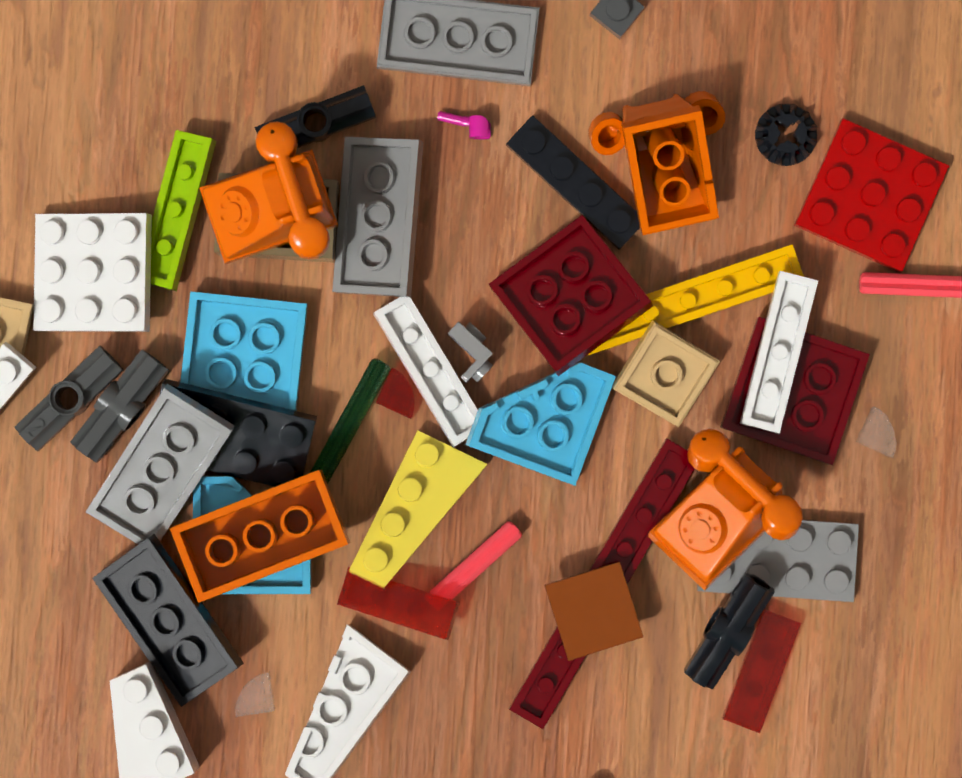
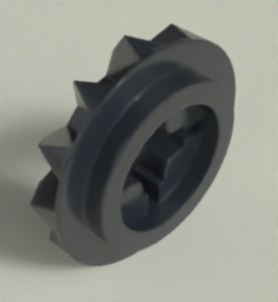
(787, 152)

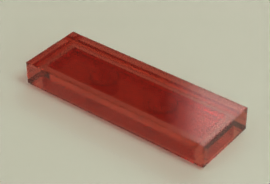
(400, 605)
(761, 670)

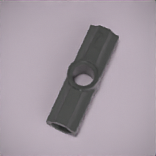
(119, 406)
(50, 416)

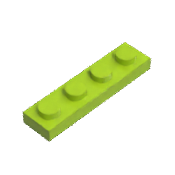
(178, 206)

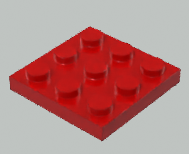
(871, 195)

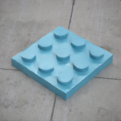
(245, 347)

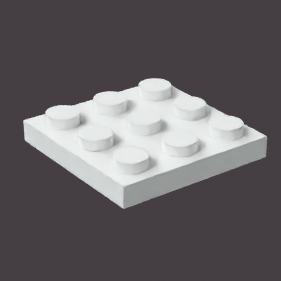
(92, 272)

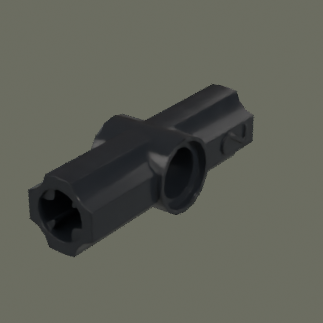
(340, 112)
(729, 630)

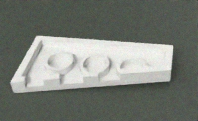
(352, 697)

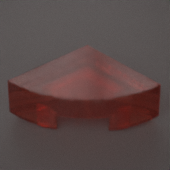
(397, 394)

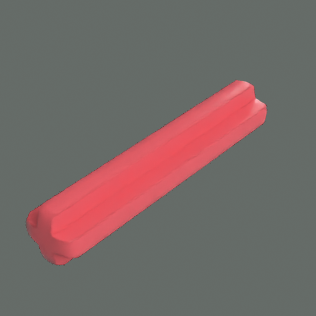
(910, 284)
(478, 561)

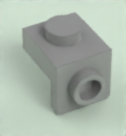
(471, 341)

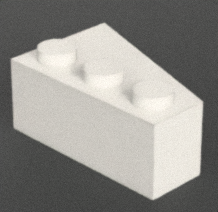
(148, 729)

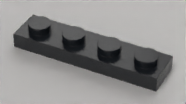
(575, 182)

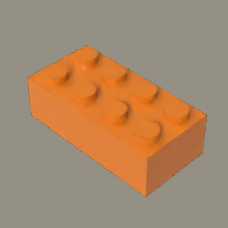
(259, 535)

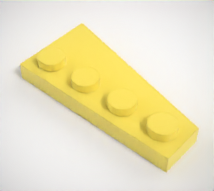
(419, 497)

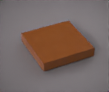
(593, 611)

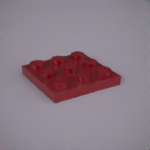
(570, 295)
(818, 399)

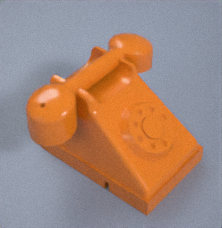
(665, 157)
(273, 202)
(723, 511)

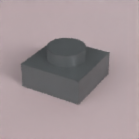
(617, 15)

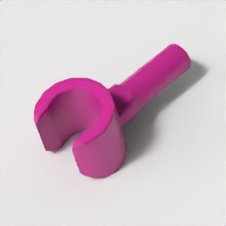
(478, 125)

